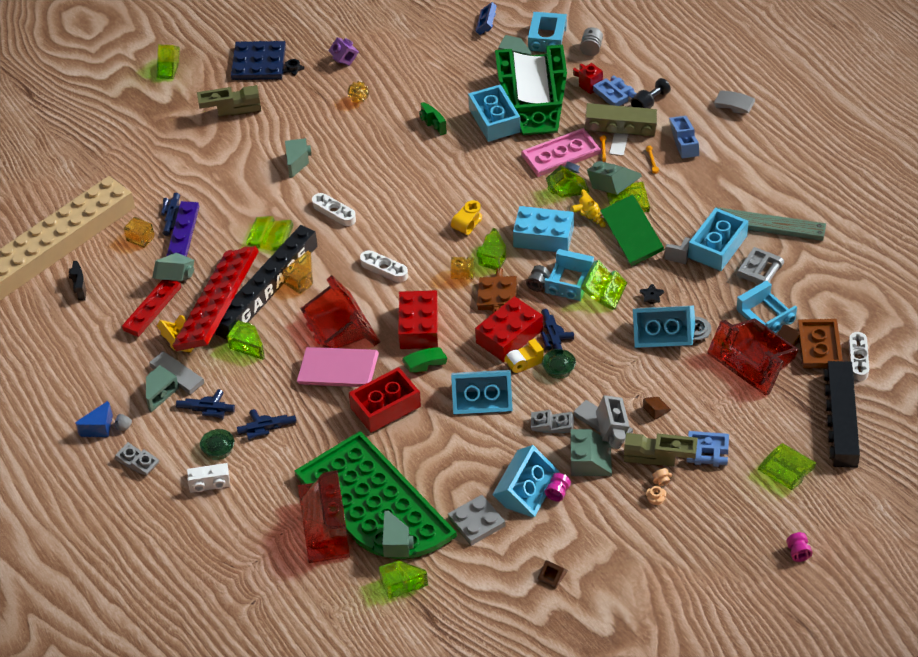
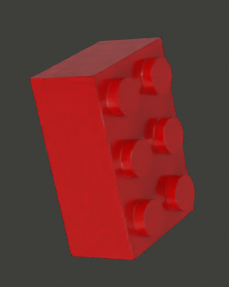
(418, 319)
(509, 328)
(384, 399)

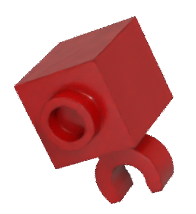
(588, 76)

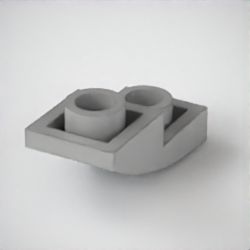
(736, 101)
(557, 423)
(136, 460)

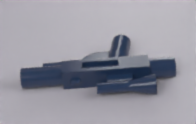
(172, 211)
(555, 332)
(208, 405)
(263, 423)

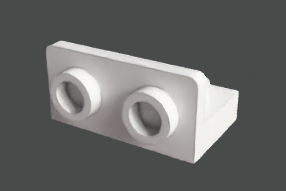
(208, 477)

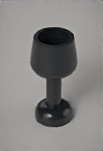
(645, 99)

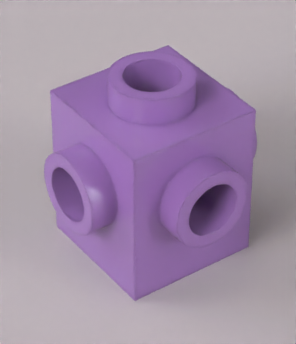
(343, 51)

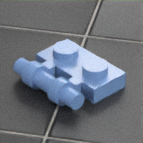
(611, 91)
(710, 443)

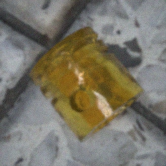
(462, 268)

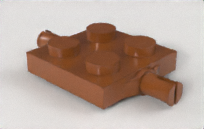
(496, 291)

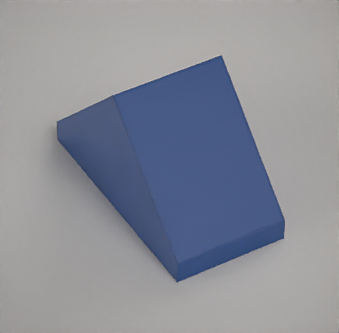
(96, 423)

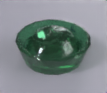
(558, 363)
(217, 444)

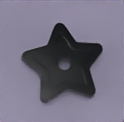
(293, 66)
(652, 298)

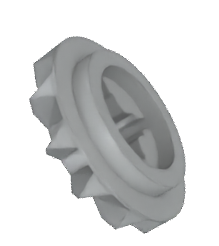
(704, 329)

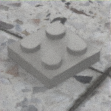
(476, 520)

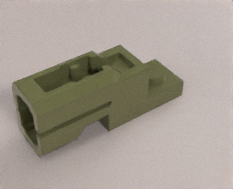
(230, 102)
(660, 450)

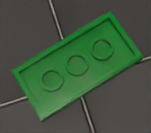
(632, 230)

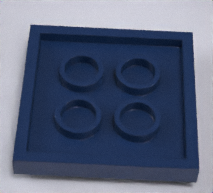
(258, 60)

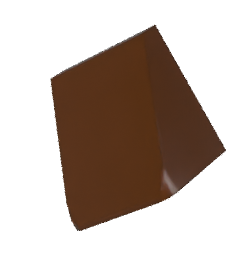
(789, 334)
(655, 407)
(552, 574)

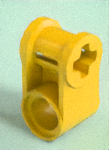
(467, 217)

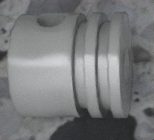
(591, 41)

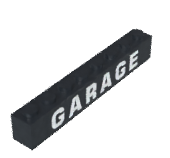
(266, 280)

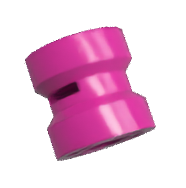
(558, 485)
(799, 549)

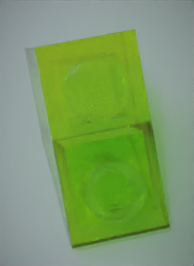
(167, 61)
(493, 251)
(402, 578)

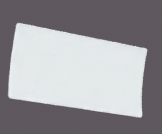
(531, 78)

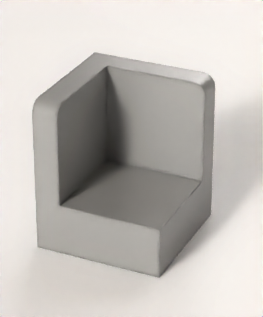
(677, 253)

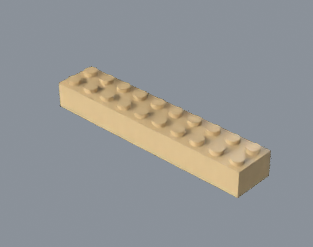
(62, 233)

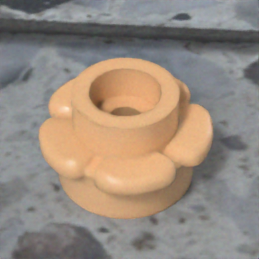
(661, 477)
(653, 498)

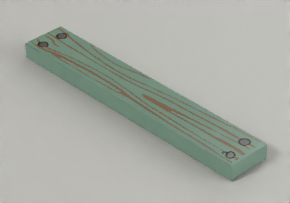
(781, 225)

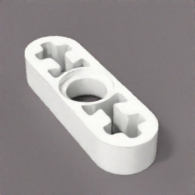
(324, 203)
(372, 260)
(863, 350)

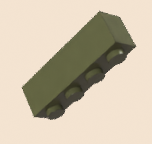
(620, 119)

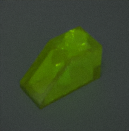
(566, 183)
(246, 340)

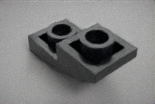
(76, 275)

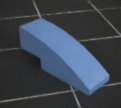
(684, 136)

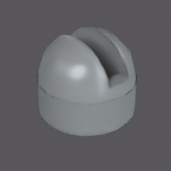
(122, 422)

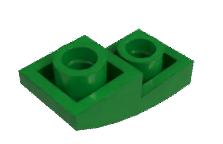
(433, 118)
(422, 359)

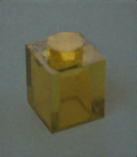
(139, 232)

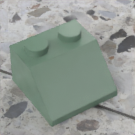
(611, 177)
(589, 454)

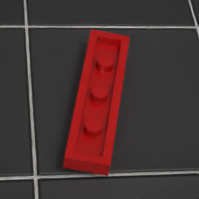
(151, 307)

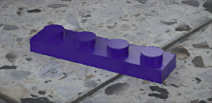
(183, 228)

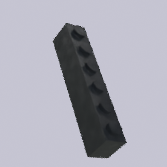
(842, 414)

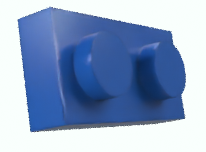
(486, 18)

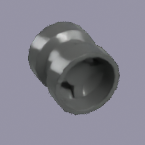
(536, 280)

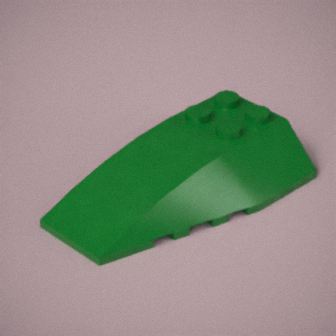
(536, 117)

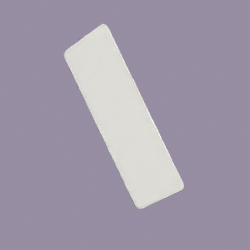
(618, 144)

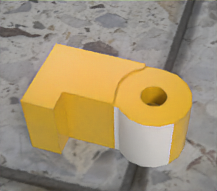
(526, 357)

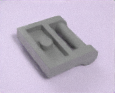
(756, 263)

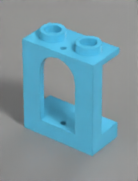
(546, 21)
(570, 261)
(760, 294)

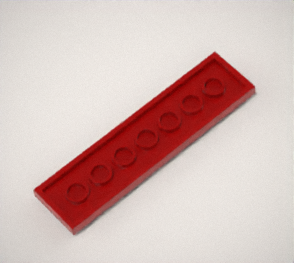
(215, 298)

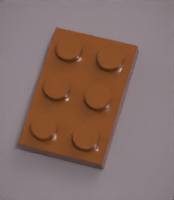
(819, 342)

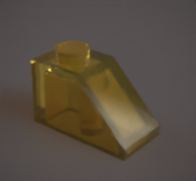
(300, 273)

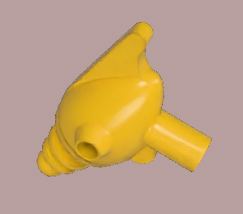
(588, 209)

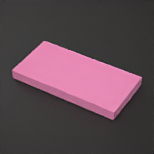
(556, 152)
(337, 367)

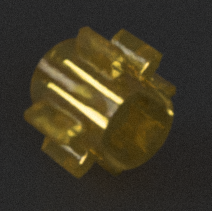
(358, 92)

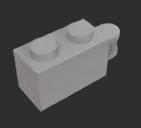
(612, 420)

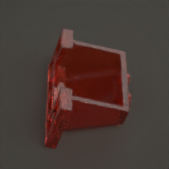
(337, 317)
(752, 352)
(324, 519)

